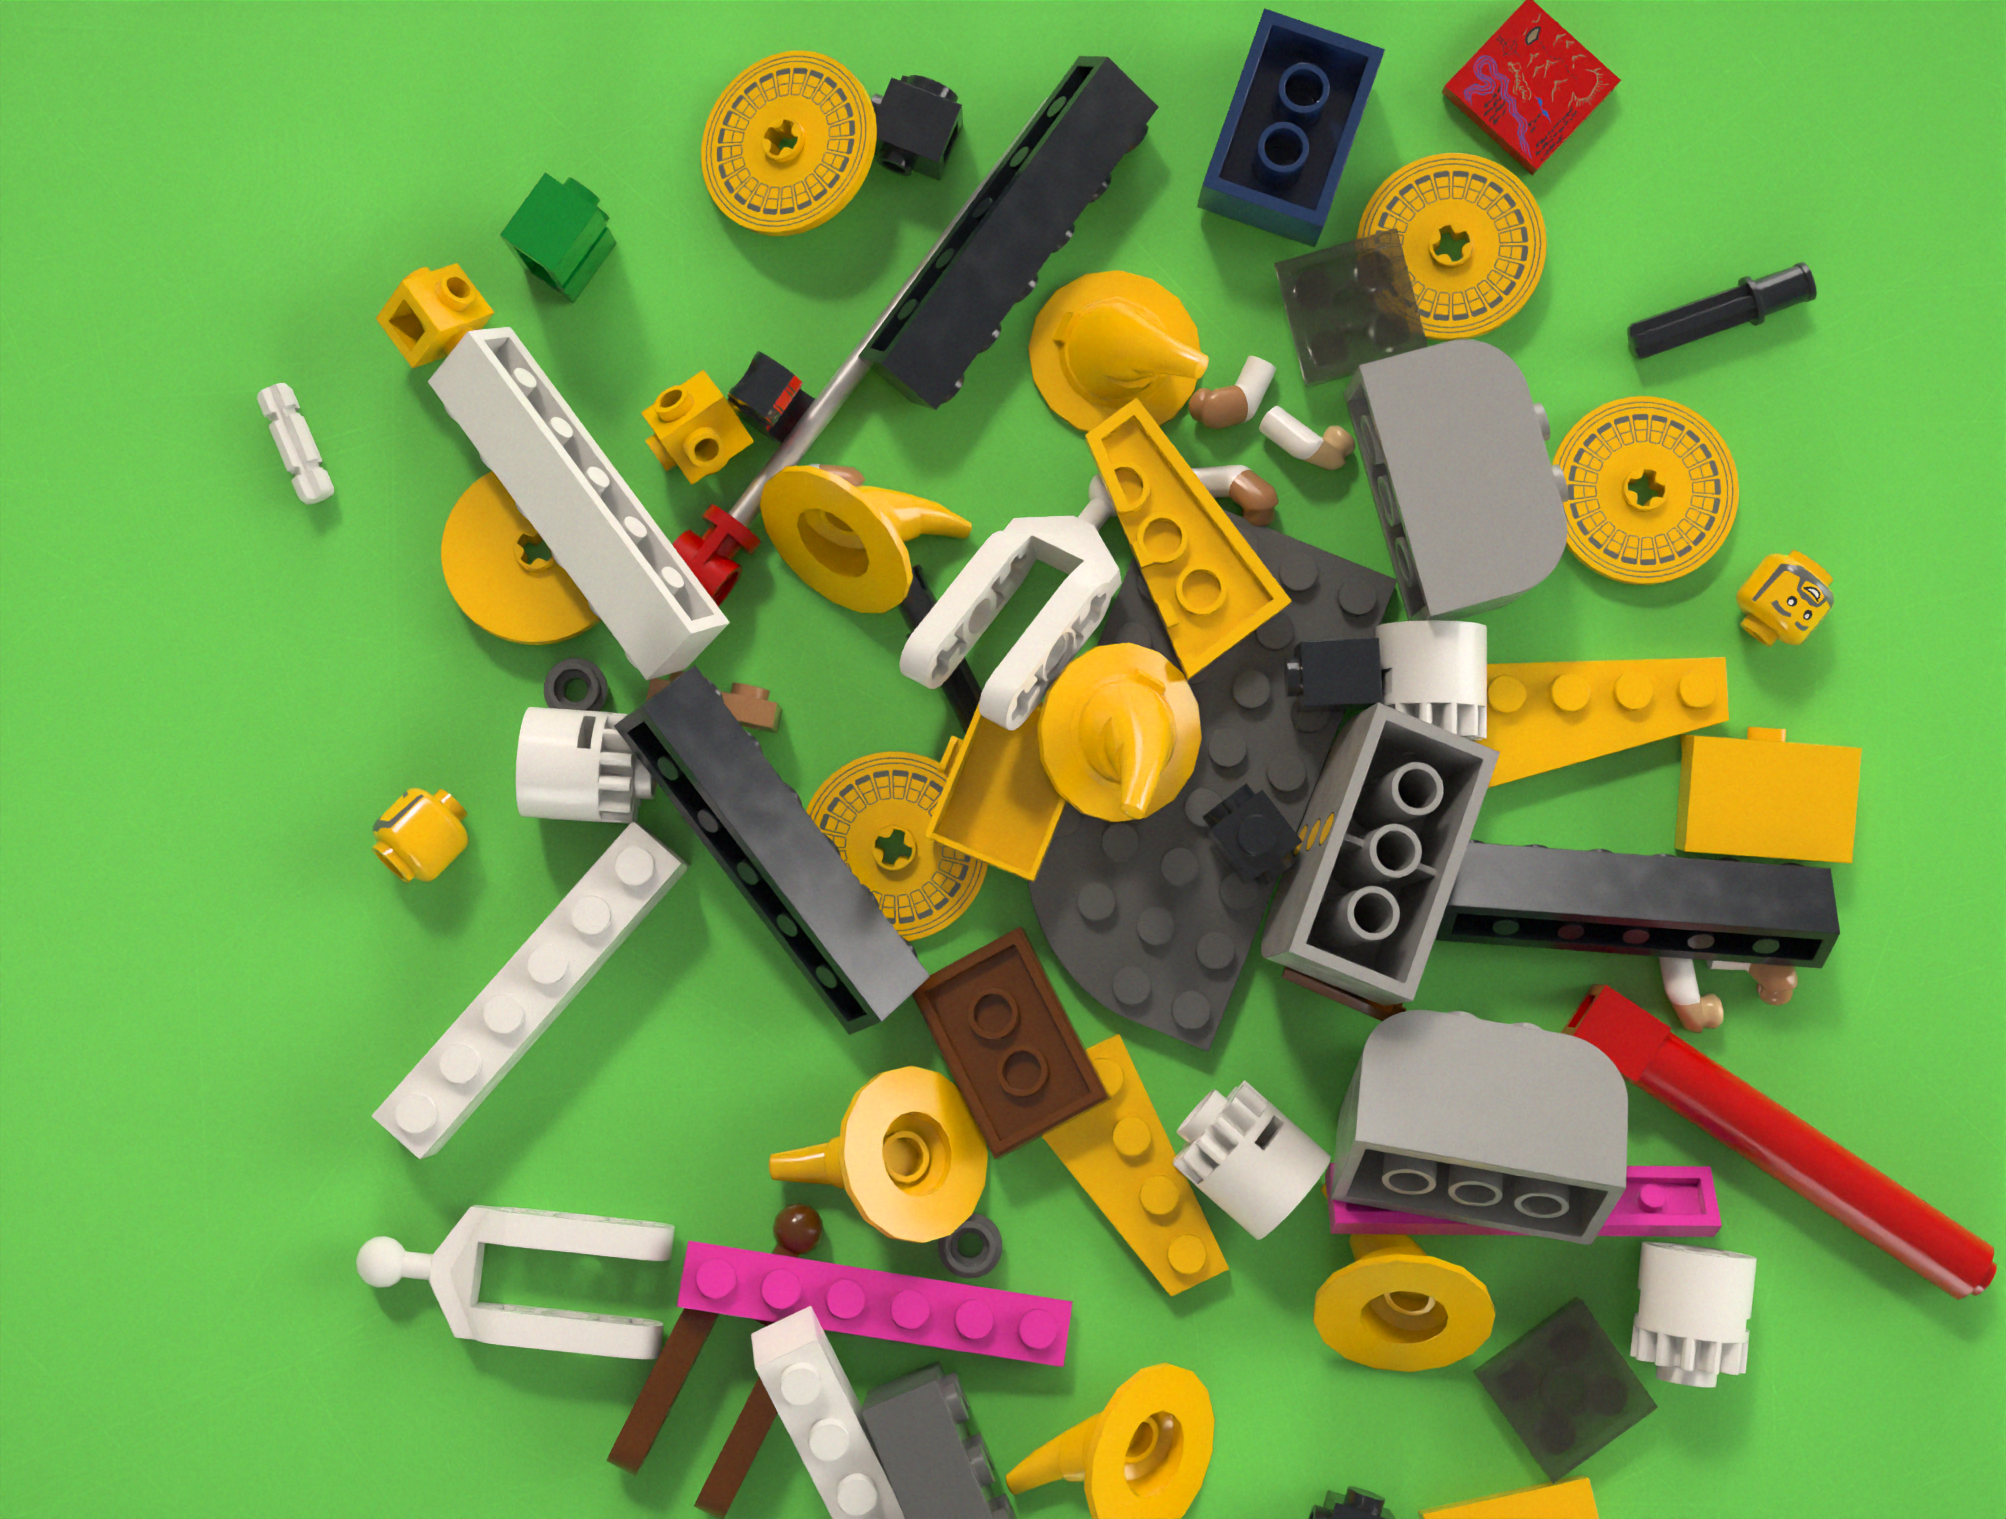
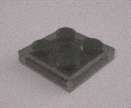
(1350, 306)
(1565, 1389)

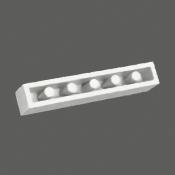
(577, 502)
(530, 991)

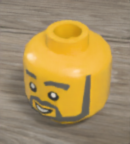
(1785, 599)
(420, 834)

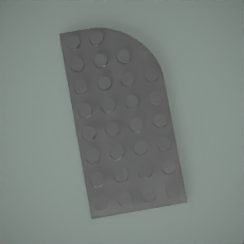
(1149, 903)

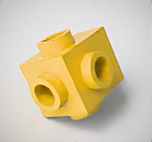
(433, 313)
(695, 428)

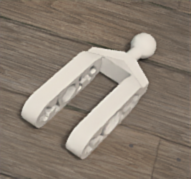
(990, 582)
(457, 1271)

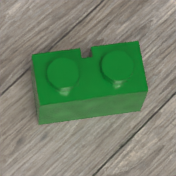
(560, 235)

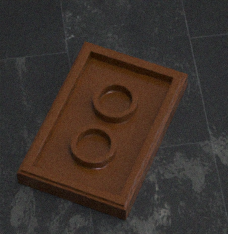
(1009, 1043)

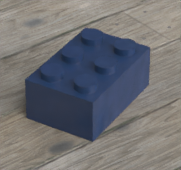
(1290, 127)

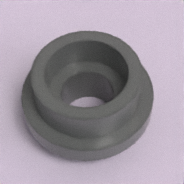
(569, 670)
(976, 1265)

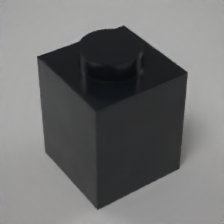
(1334, 675)

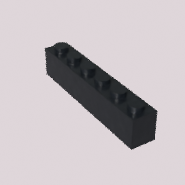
(1010, 232)
(773, 851)
(1642, 905)

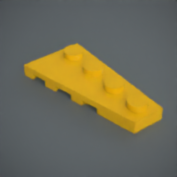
(1188, 550)
(1583, 710)
(1128, 1171)

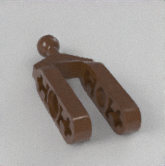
(796, 1232)

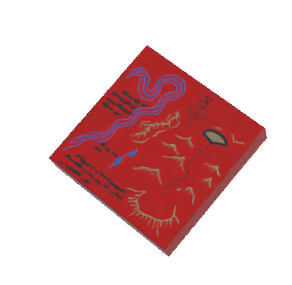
(1530, 86)

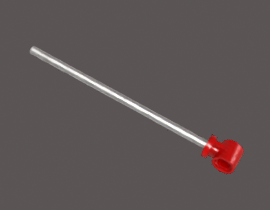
(712, 554)

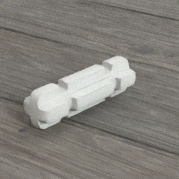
(295, 443)

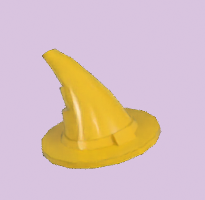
(1114, 342)
(849, 536)
(1119, 732)
(901, 1155)
(1401, 1306)
(1136, 1455)

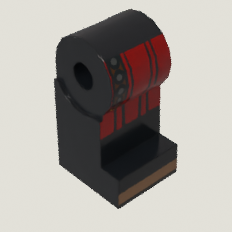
(769, 398)

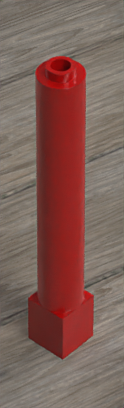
(1783, 1144)

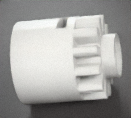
(1436, 673)
(578, 768)
(1249, 1158)
(1693, 1312)

